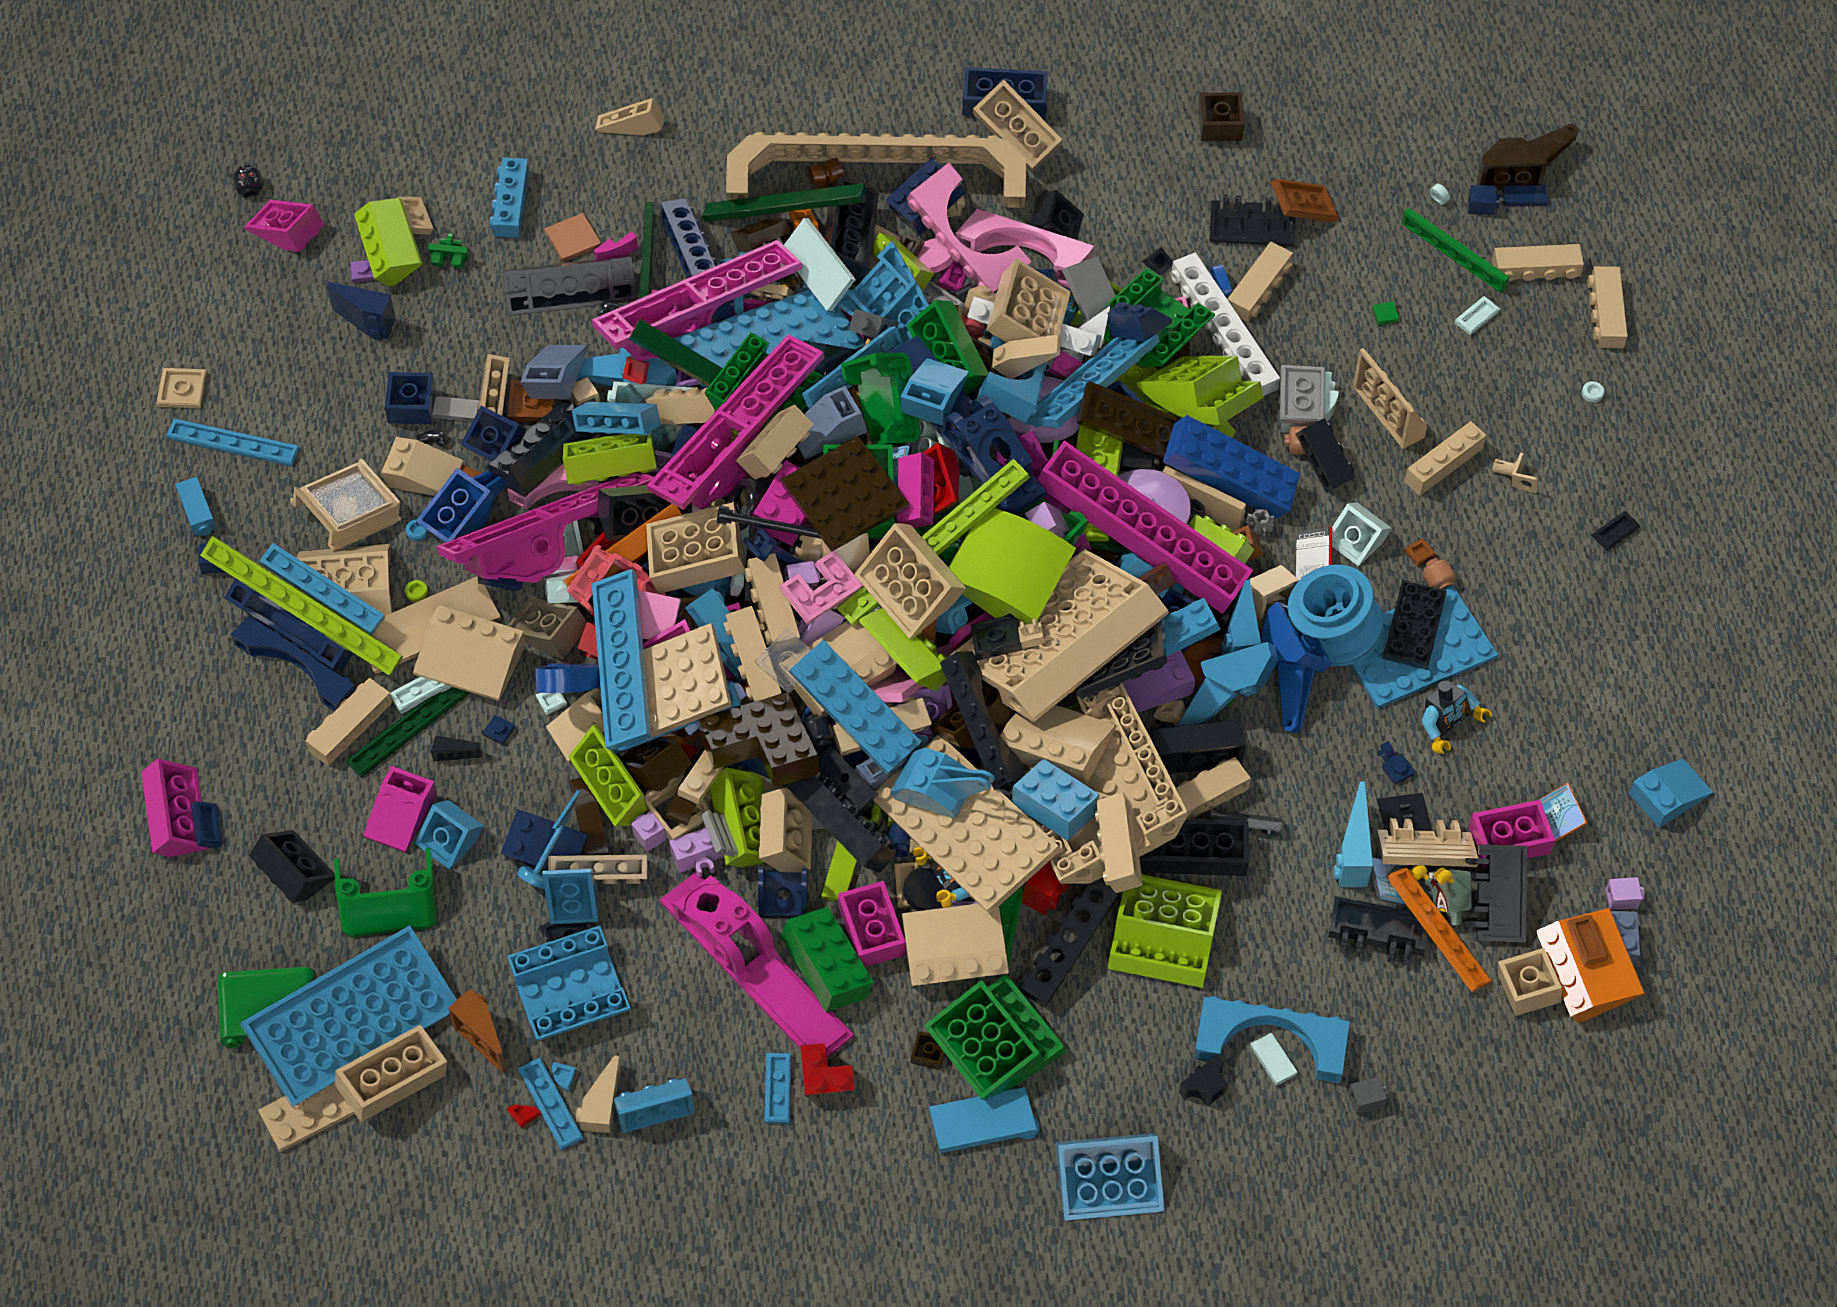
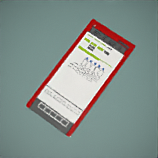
(1313, 550)

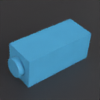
(195, 507)

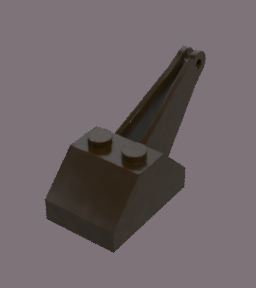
(1522, 161)
(761, 234)
(953, 728)

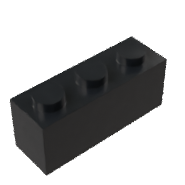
(1325, 455)

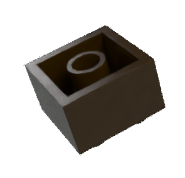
(1221, 116)

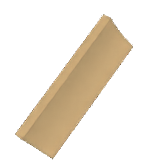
(407, 627)

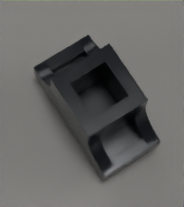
(1205, 1082)

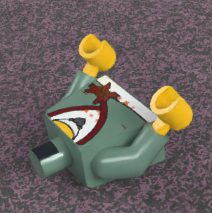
(1449, 889)

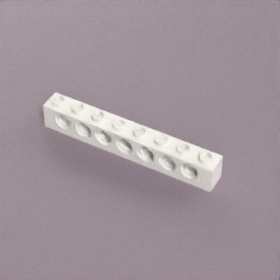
(1234, 337)

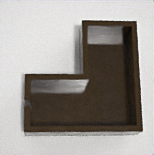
(765, 730)

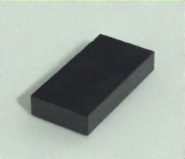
(1616, 530)

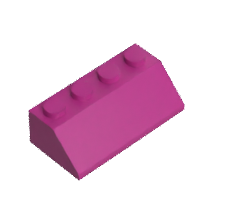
(169, 794)

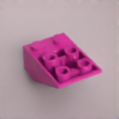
(400, 809)

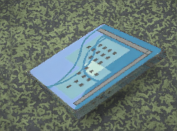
(1384, 890)

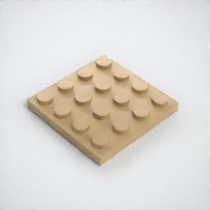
(685, 679)

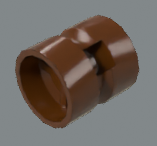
(825, 174)

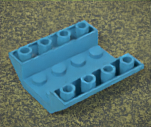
(568, 983)

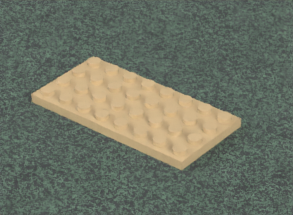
(984, 849)

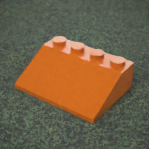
(1593, 987)

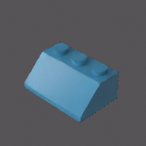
(654, 1105)

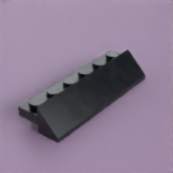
(569, 285)
(538, 450)

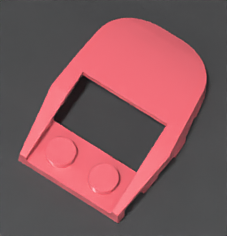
(595, 569)

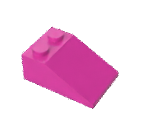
(286, 224)

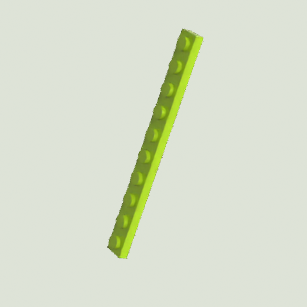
(949, 529)
(302, 605)

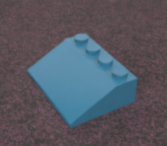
(1109, 1176)

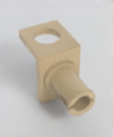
(1514, 470)

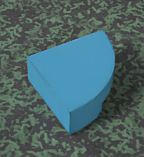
(563, 1075)

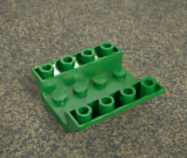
(1186, 323)
(739, 368)

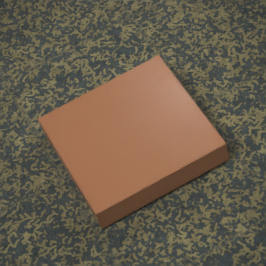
(572, 237)

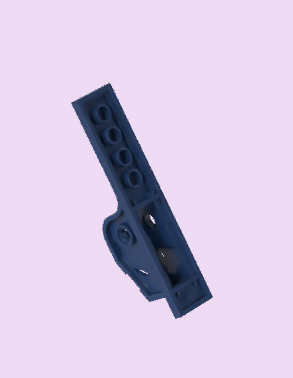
(971, 431)

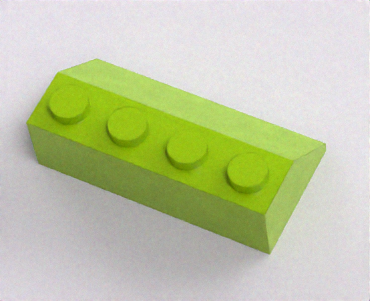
(388, 240)
(608, 457)
(914, 655)
(608, 779)
(743, 791)

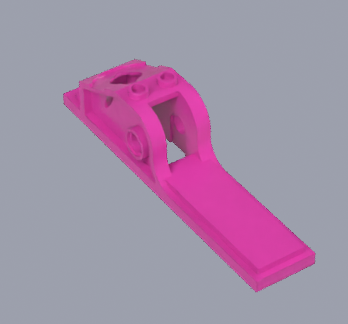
(706, 289)
(710, 449)
(529, 543)
(765, 978)

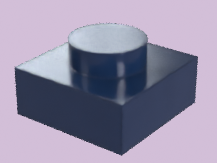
(498, 730)

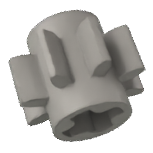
(1260, 521)

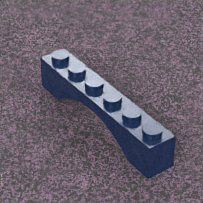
(297, 630)
(258, 640)

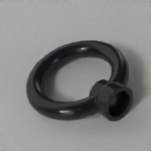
(753, 497)

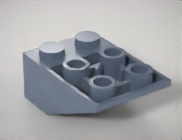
(553, 372)
(834, 420)

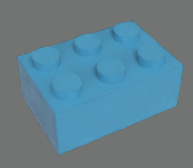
(1055, 799)

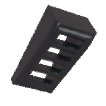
(455, 749)

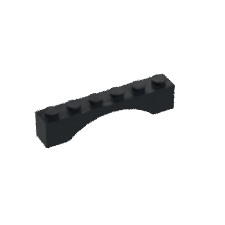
(965, 682)

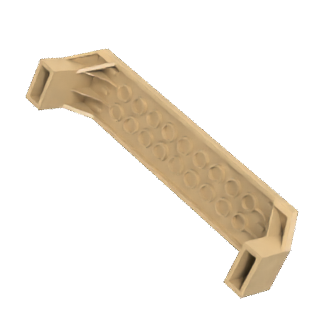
(992, 152)

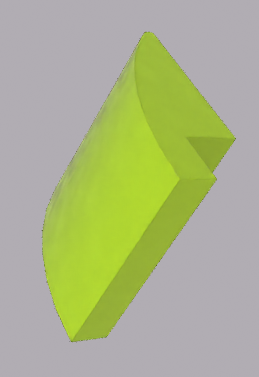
(1202, 388)
(1010, 565)
(1165, 930)

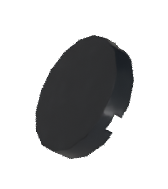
(921, 889)

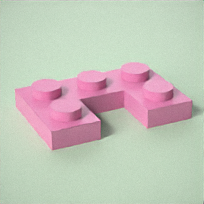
(839, 586)

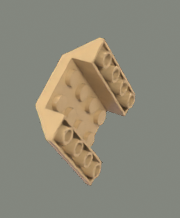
(357, 570)

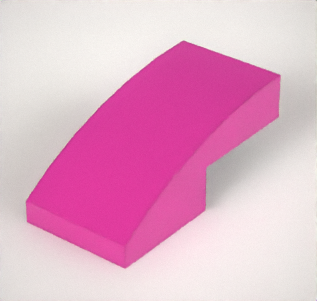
(620, 249)

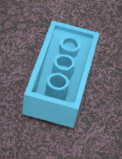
(1355, 859)

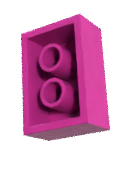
(780, 507)
(1514, 825)
(872, 924)

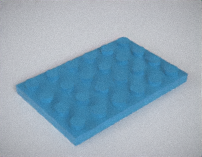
(1456, 649)

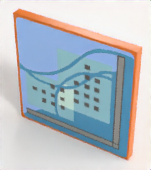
(1563, 812)

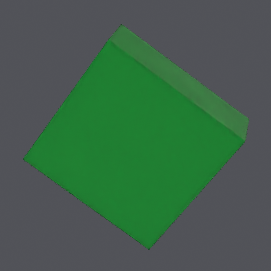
(1385, 313)

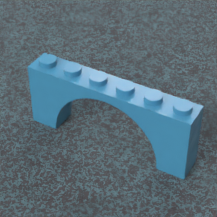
(1013, 396)
(1322, 1035)

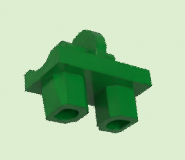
(449, 248)

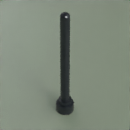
(726, 516)

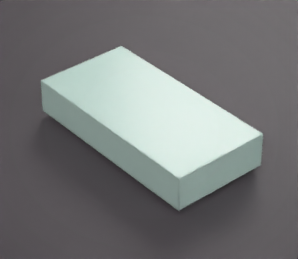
(1477, 315)
(1273, 1059)

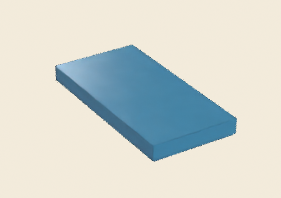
(982, 1122)

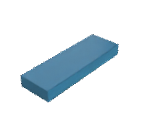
(777, 1088)

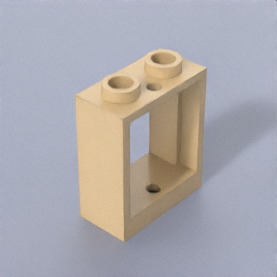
(654, 798)

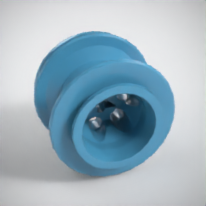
(1351, 613)

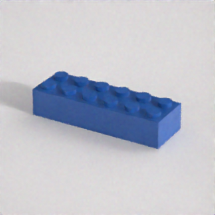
(1231, 467)

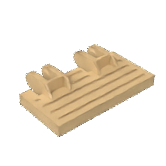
(1423, 847)

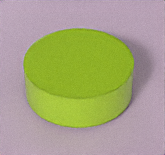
(416, 591)

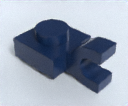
(1395, 766)

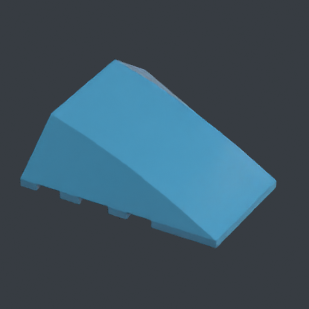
(888, 292)

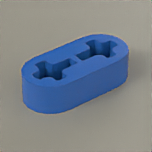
(1219, 275)

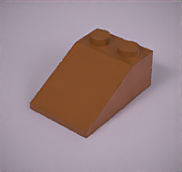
(473, 1022)

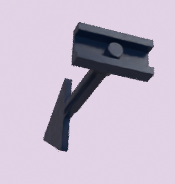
(764, 544)

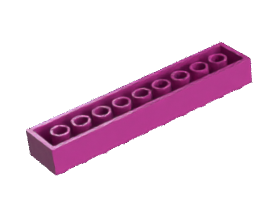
(1143, 526)

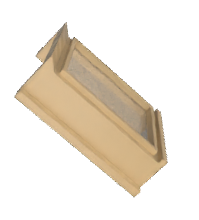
(349, 504)

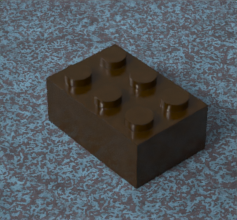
(656, 763)

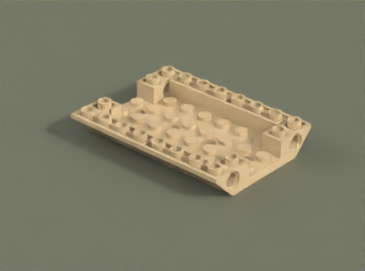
(1077, 641)
(1126, 766)

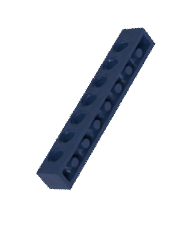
(690, 245)

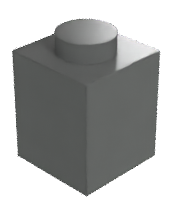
(1368, 1095)

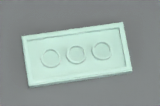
(820, 265)

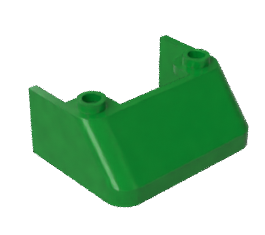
(387, 910)

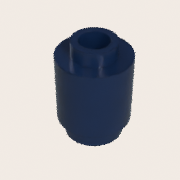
(901, 839)

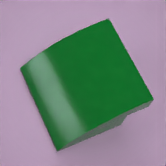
(994, 1037)

